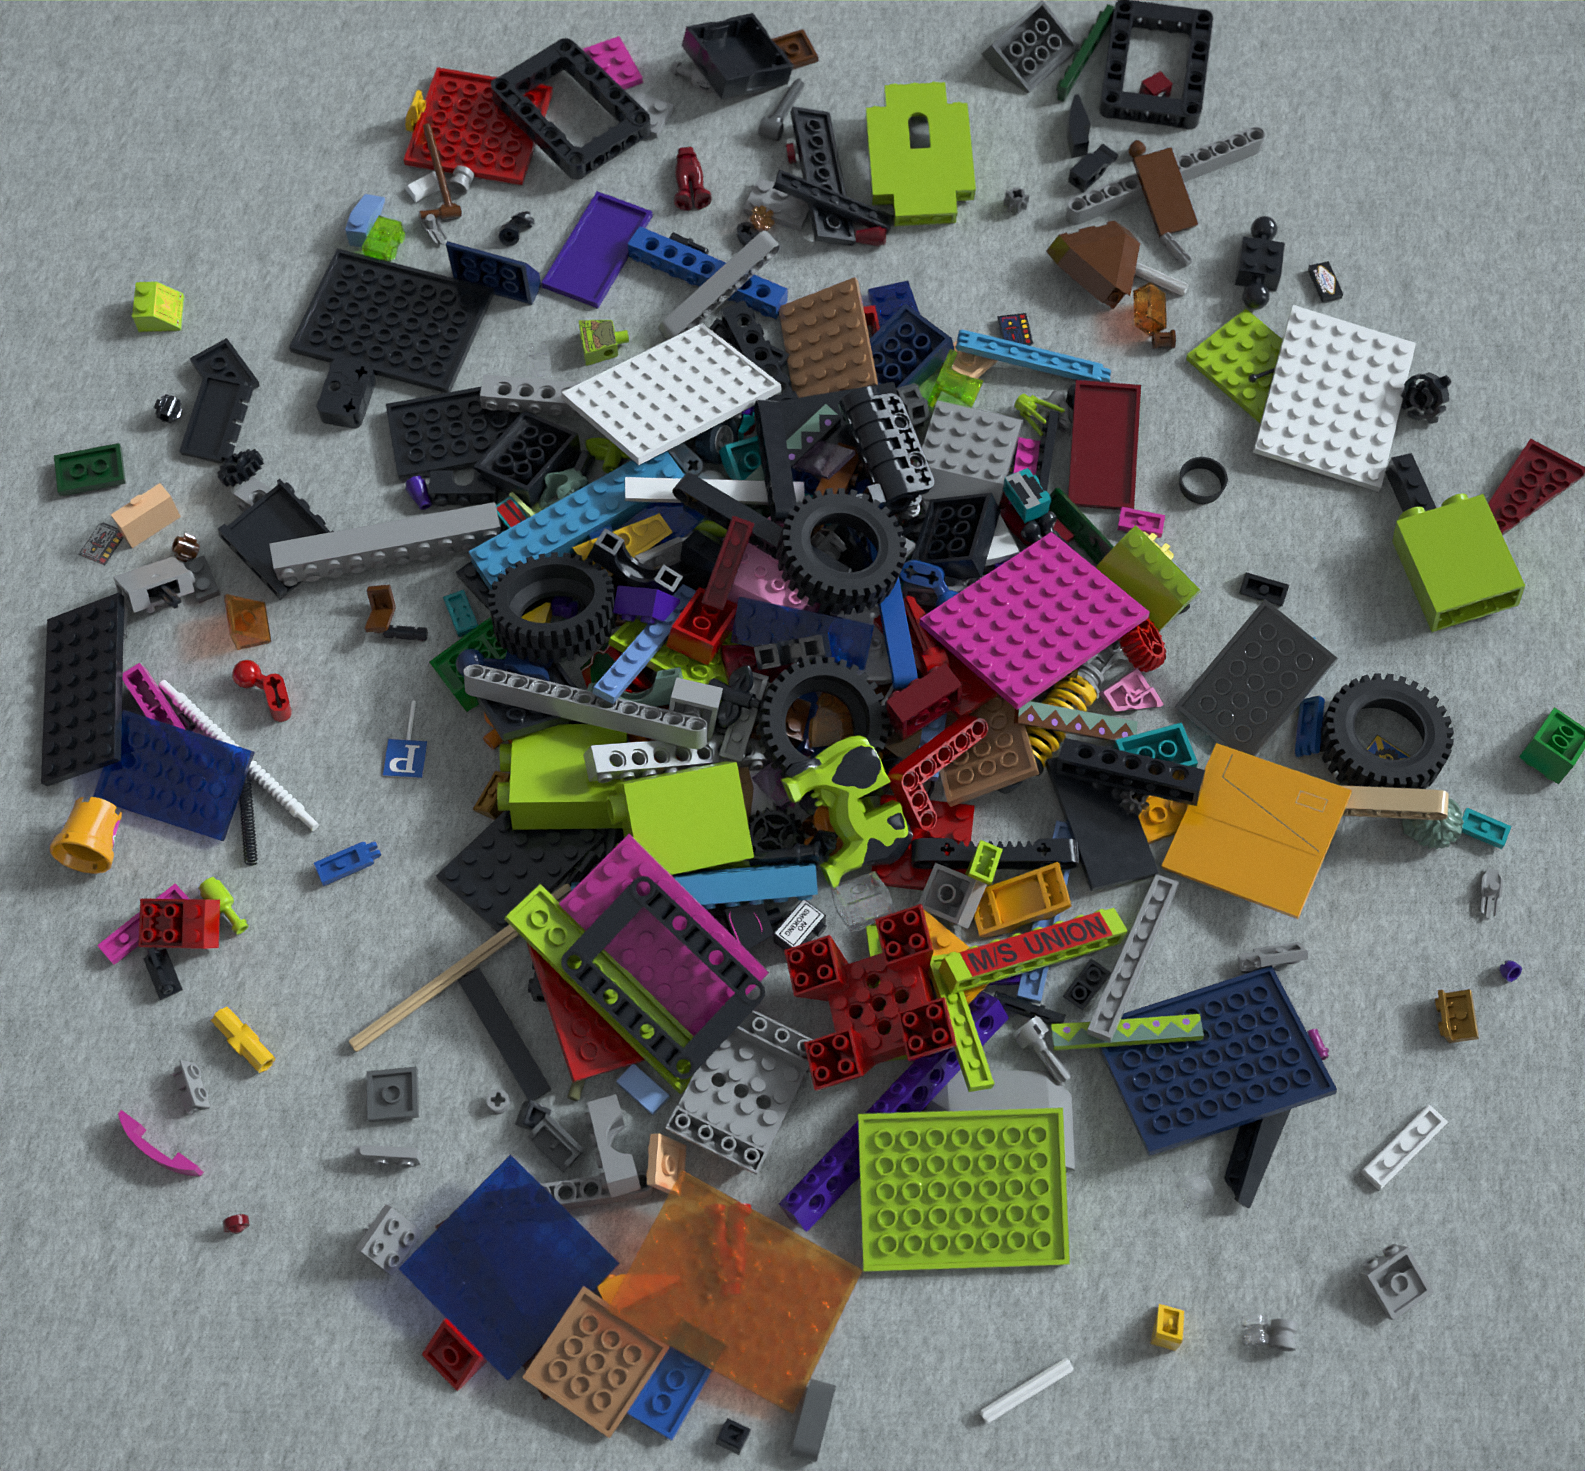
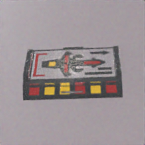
(102, 543)

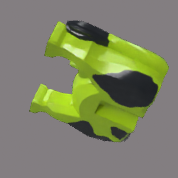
(838, 779)

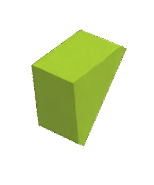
(984, 862)

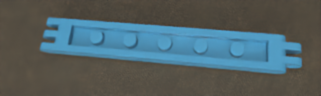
(1031, 357)

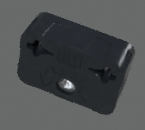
(346, 393)

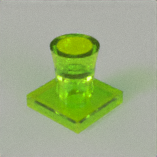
(954, 384)

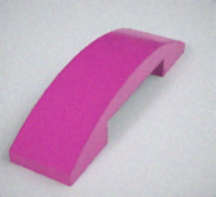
(178, 1164)

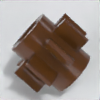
(185, 547)

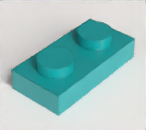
(1485, 828)

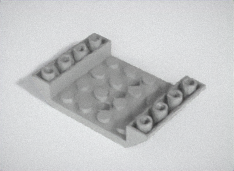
(767, 1063)

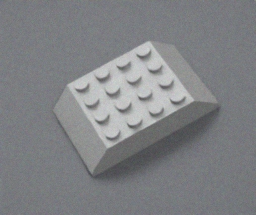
(969, 450)

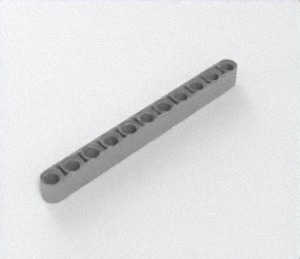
(1191, 165)
(585, 706)

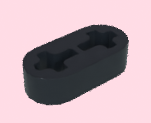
(742, 236)

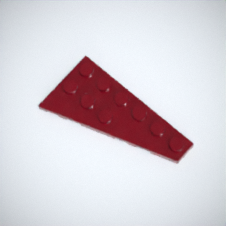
(1532, 483)

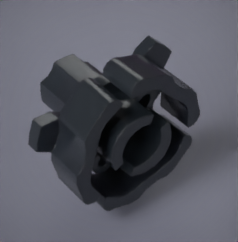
(1426, 395)

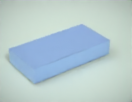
(643, 1089)

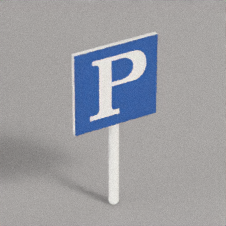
(406, 756)

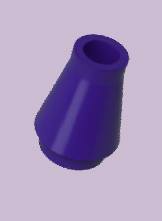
(417, 489)

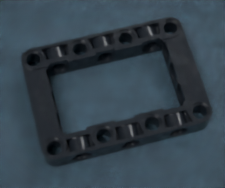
(568, 56)
(1149, 108)
(627, 1012)

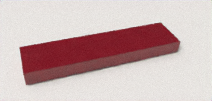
(728, 563)

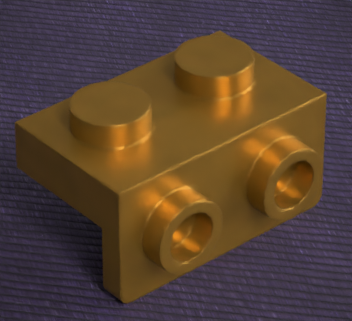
(1457, 1016)

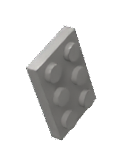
(786, 209)

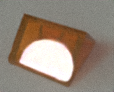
(247, 622)

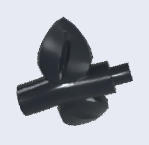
(736, 695)

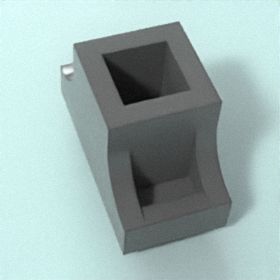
(915, 404)

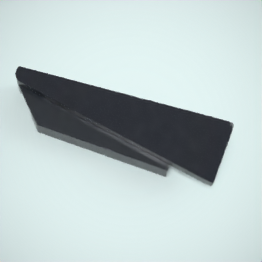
(1251, 1156)

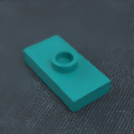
(460, 612)

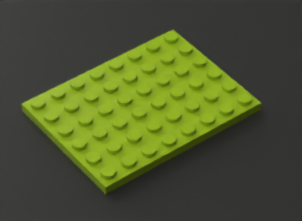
(963, 1189)

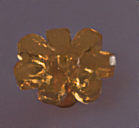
(761, 218)

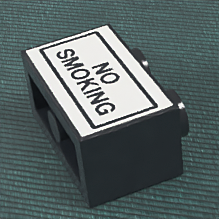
(800, 926)

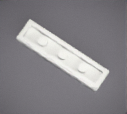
(1404, 1147)

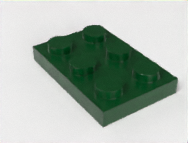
(89, 469)

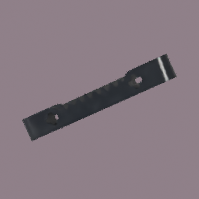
(928, 851)

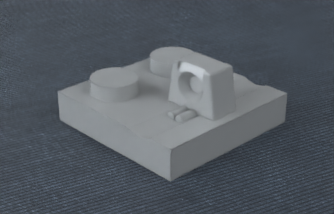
(659, 112)

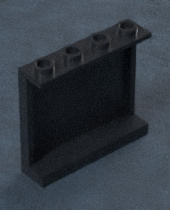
(271, 520)

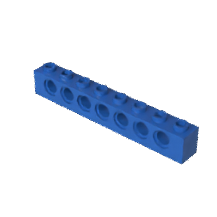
(698, 267)

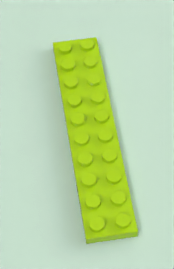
(553, 932)

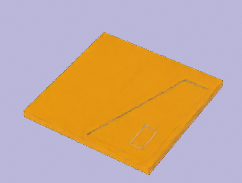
(1257, 830)

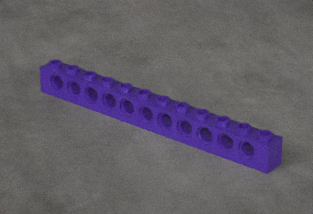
(909, 1093)

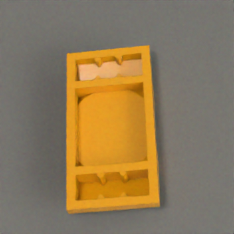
(1022, 900)

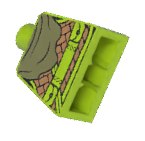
(600, 340)

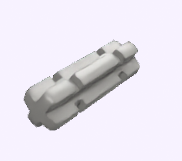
(1176, 249)

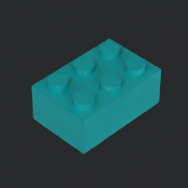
(1164, 743)

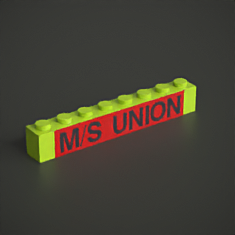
(1032, 950)

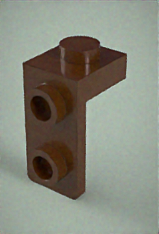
(382, 608)

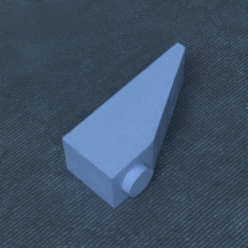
(363, 219)

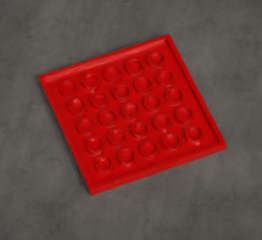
(473, 128)

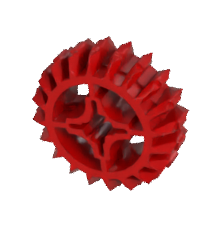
(1144, 646)

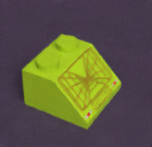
(157, 307)

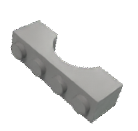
(619, 1168)

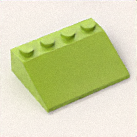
(1148, 577)

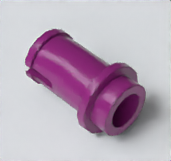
(1318, 1043)

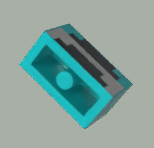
(1026, 495)

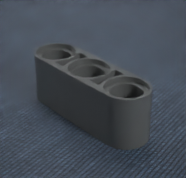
(813, 1420)

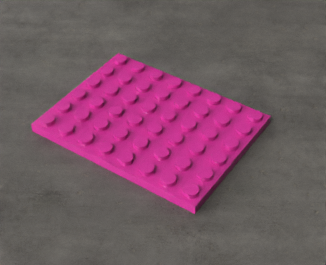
(1034, 620)

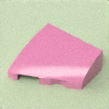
(1130, 693)

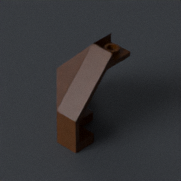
(1099, 260)

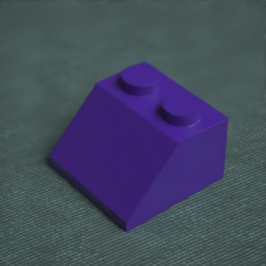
(643, 604)

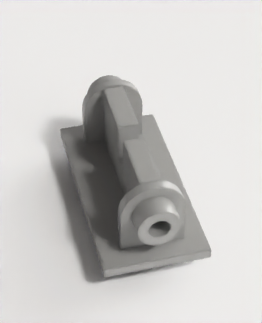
(188, 1076)

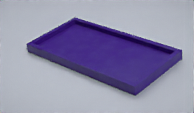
(596, 250)

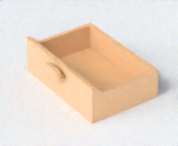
(146, 515)

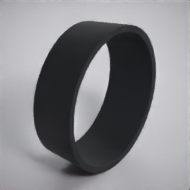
(1208, 464)

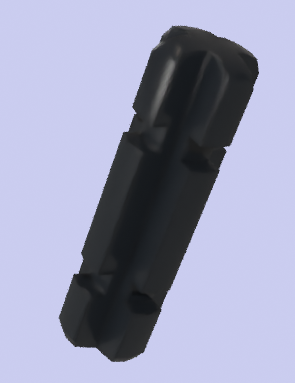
(406, 632)

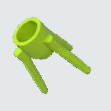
(1027, 407)

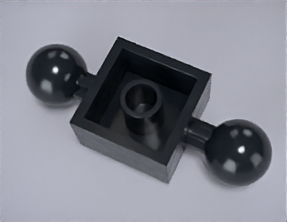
(1259, 263)

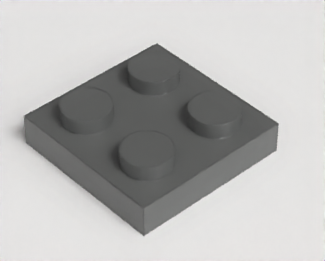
(392, 1094)

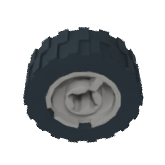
(714, 439)

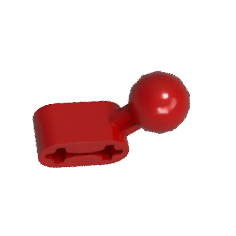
(248, 675)

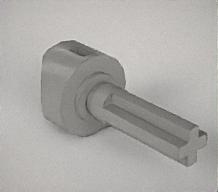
(1032, 1035)

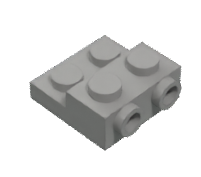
(1395, 1280)

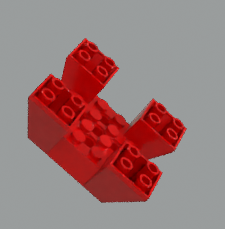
(917, 1027)

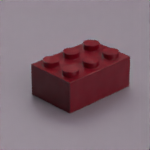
(924, 701)

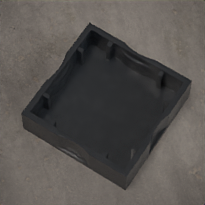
(737, 55)

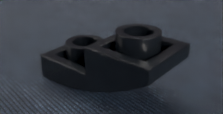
(1087, 984)

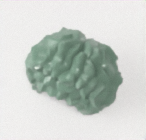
(1436, 832)

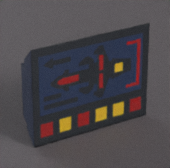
(1015, 328)

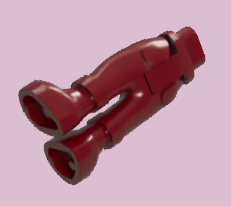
(686, 170)

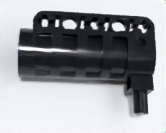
(883, 449)

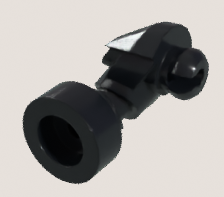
(509, 232)

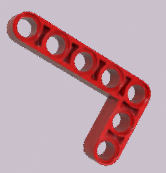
(913, 771)

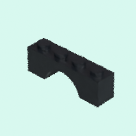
(613, 556)

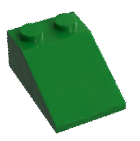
(1555, 746)

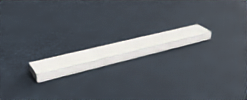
(661, 490)

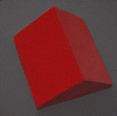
(453, 1355)

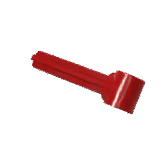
(931, 655)

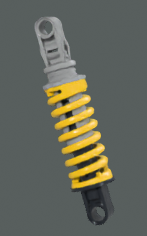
(1071, 694)

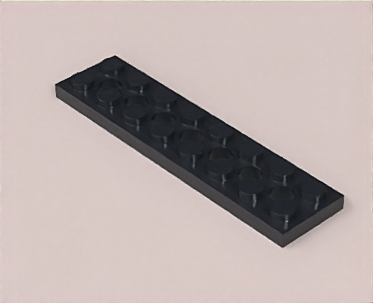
(828, 166)

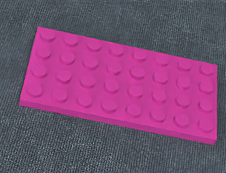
(648, 948)

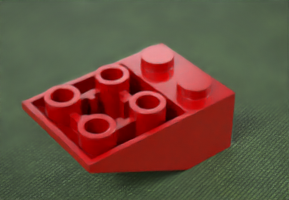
(179, 923)

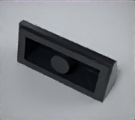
(1264, 588)

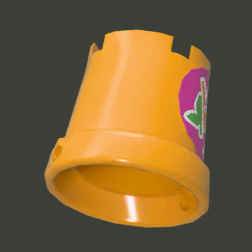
(88, 837)

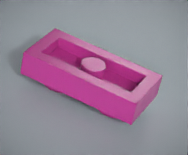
(1145, 521)

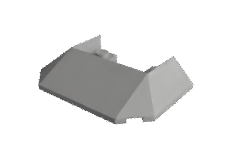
(1011, 1091)

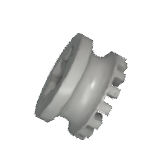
(503, 1106)

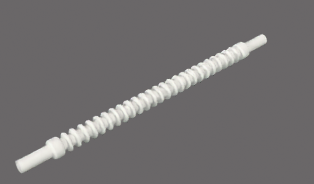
(295, 808)

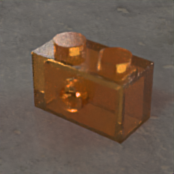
(1149, 309)

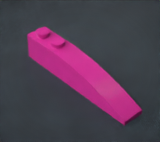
(150, 696)

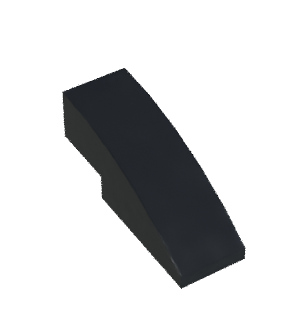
(1078, 129)

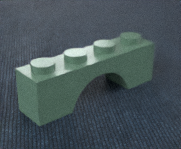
(658, 693)

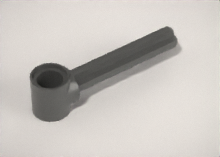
(773, 125)

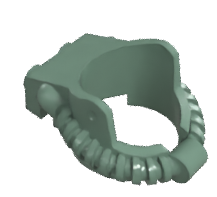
(562, 484)

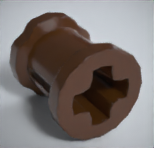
(1163, 339)

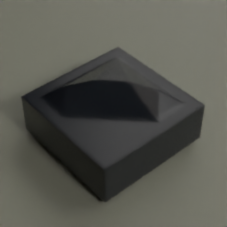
(733, 1436)

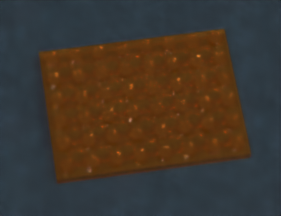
(735, 1291)

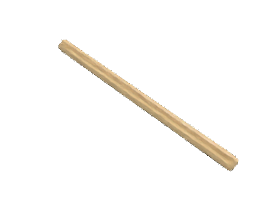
(441, 982)

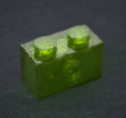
(384, 239)

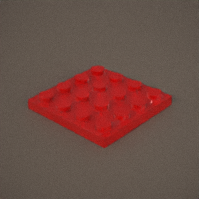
(951, 823)

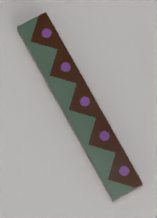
(1074, 721)

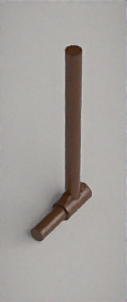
(448, 209)

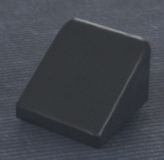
(531, 1115)

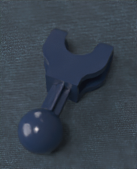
(509, 664)

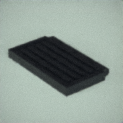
(215, 418)

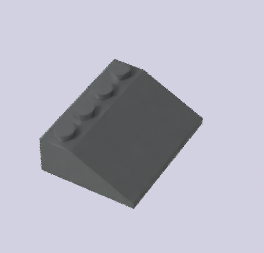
(1031, 48)

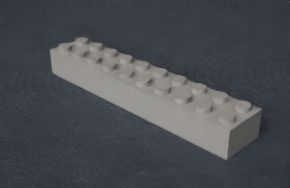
(384, 544)

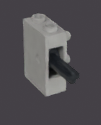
(155, 584)

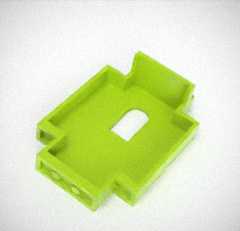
(921, 180)

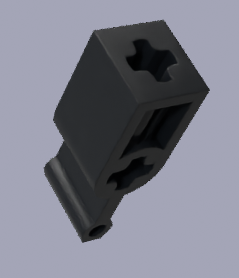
(1091, 167)

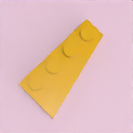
(637, 536)

